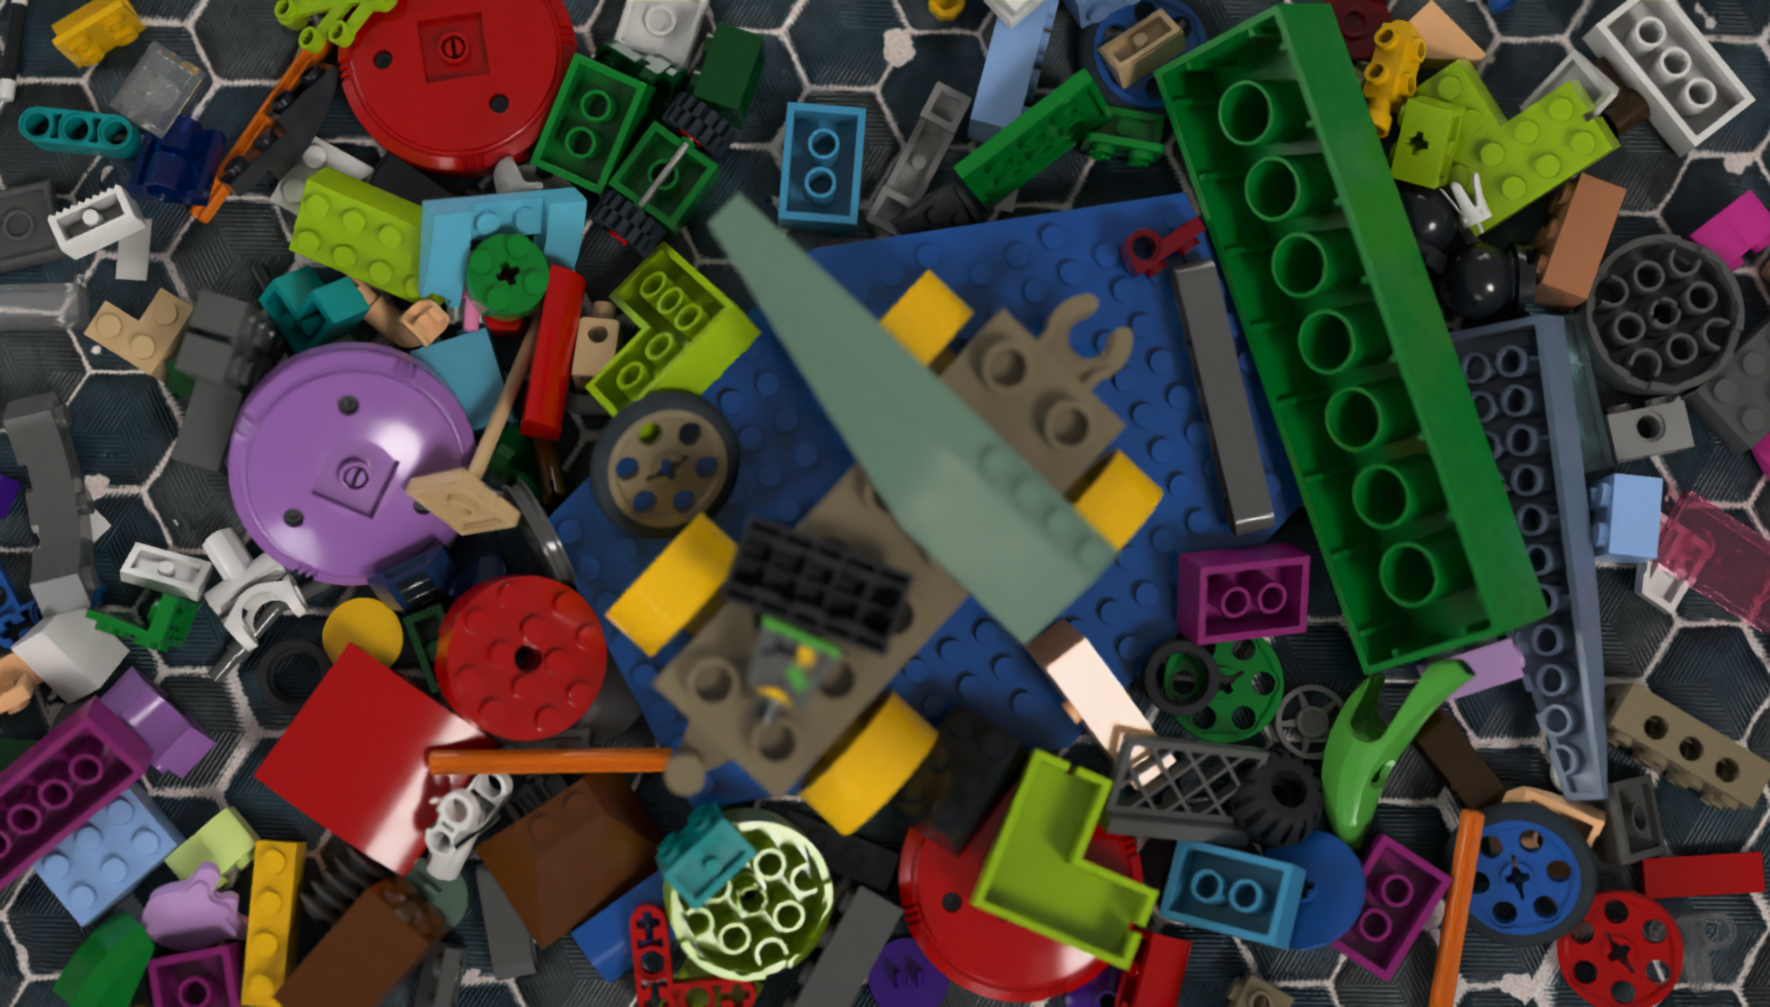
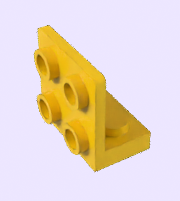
(96, 30)

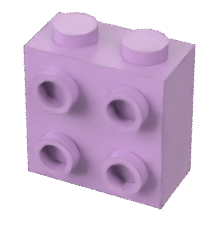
(1491, 660)

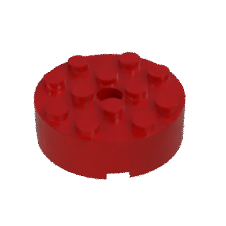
(560, 666)

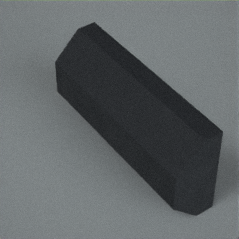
(817, 586)

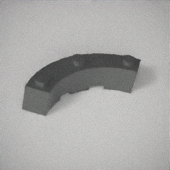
(57, 504)

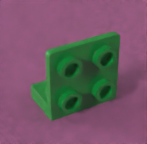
(169, 619)

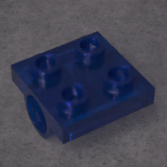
(179, 165)

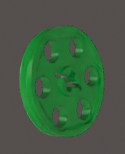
(1241, 691)

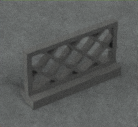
(1169, 819)

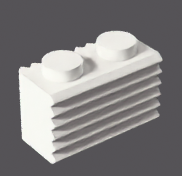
(96, 222)

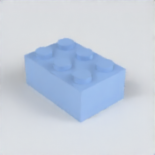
(109, 855)

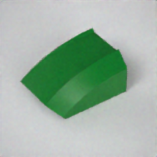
(107, 965)

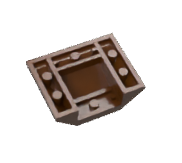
(573, 855)

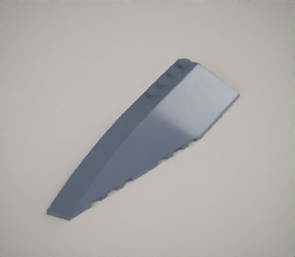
(1529, 416)

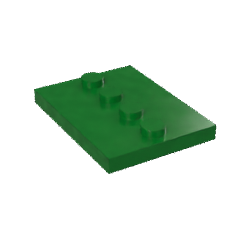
(1034, 140)

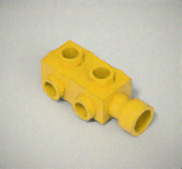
(1397, 69)

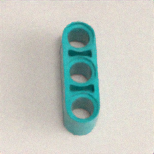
(65, 123)

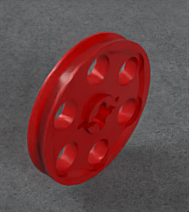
(1641, 952)

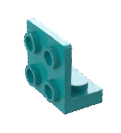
(703, 855)

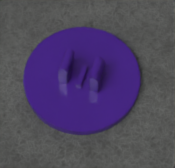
(906, 977)

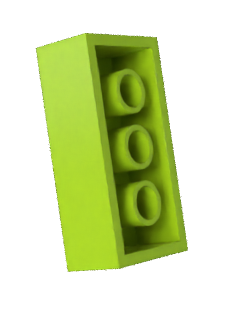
(361, 233)

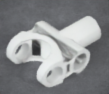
(247, 585)
(462, 822)

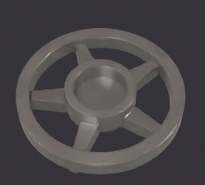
(1309, 721)

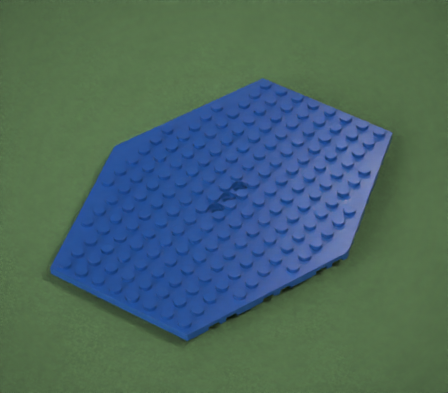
(797, 454)

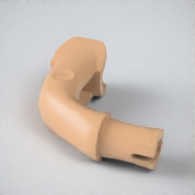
(414, 328)

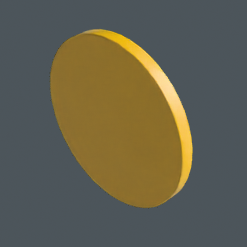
(367, 625)

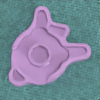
(193, 913)

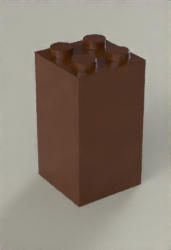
(368, 950)

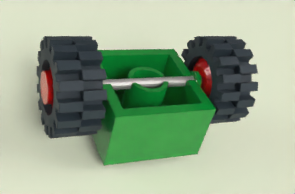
(665, 176)

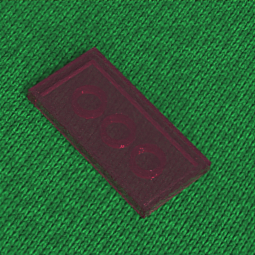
(1717, 558)

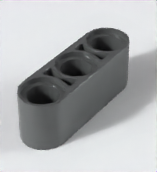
(509, 941)

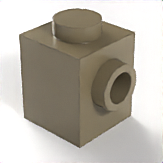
(1253, 992)

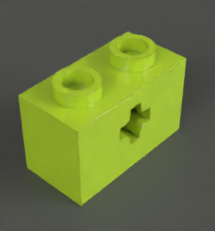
(1440, 126)

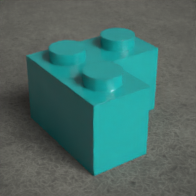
(313, 312)

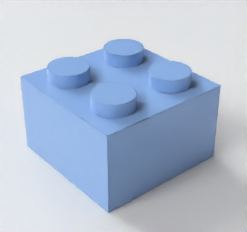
(1625, 518)

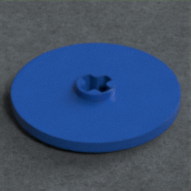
(1337, 889)

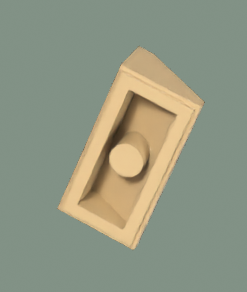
(1143, 48)

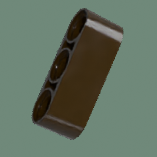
(1457, 763)

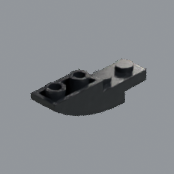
(296, 121)

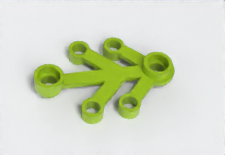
(297, 13)

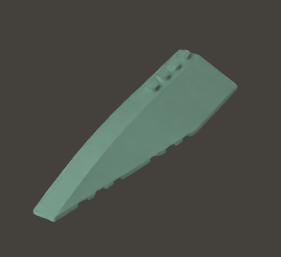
(918, 442)

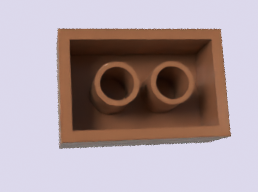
(1574, 240)

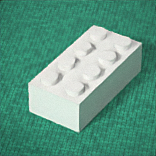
(1672, 68)

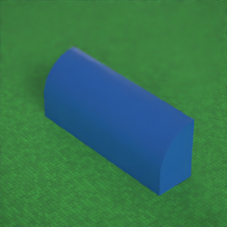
(607, 935)

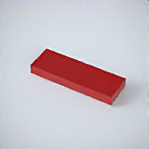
(1702, 875)

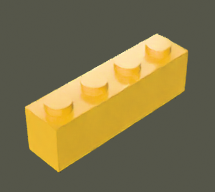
(273, 919)

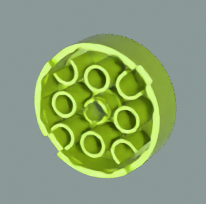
(774, 925)

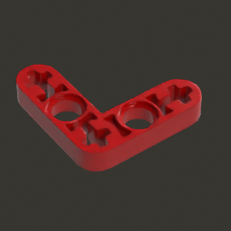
(675, 989)

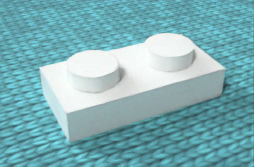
(166, 571)

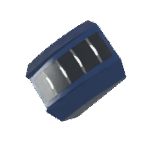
(417, 581)

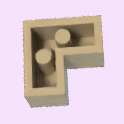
(147, 341)

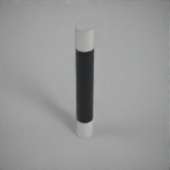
(12, 49)

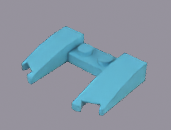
(451, 223)

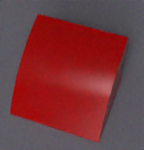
(363, 757)

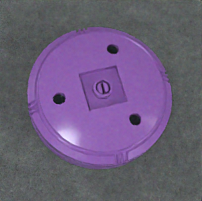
(329, 457)

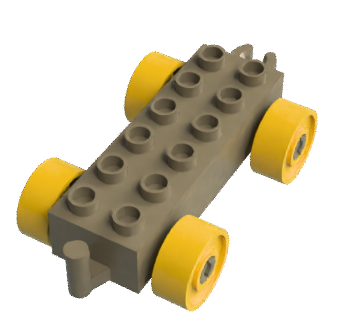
(1034, 400)

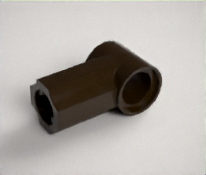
(1626, 108)

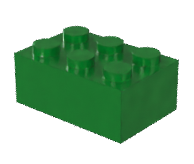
(592, 124)

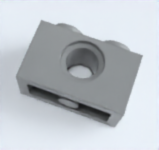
(1668, 429)

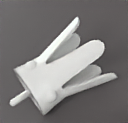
(1469, 213)

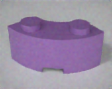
(174, 737)

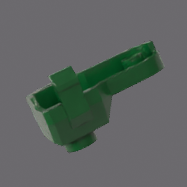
(652, 69)
(515, 458)

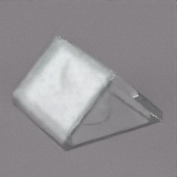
(157, 90)

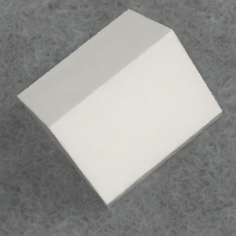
(1575, 67)
(71, 654)

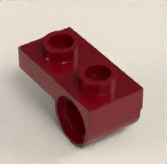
(1179, 240)

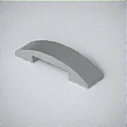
(921, 155)

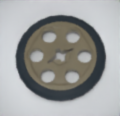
(621, 440)

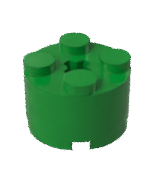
(516, 256)

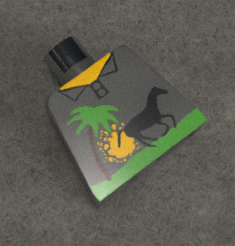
(787, 667)

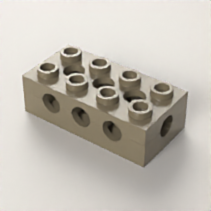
(1683, 748)

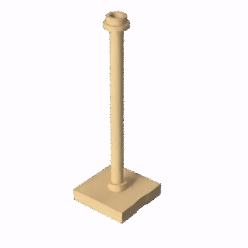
(459, 494)

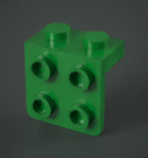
(1127, 136)

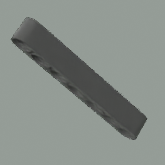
(1222, 396)

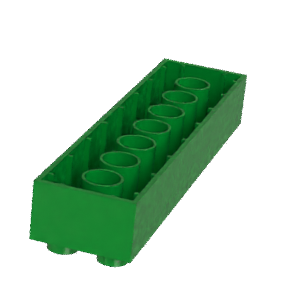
(1349, 338)

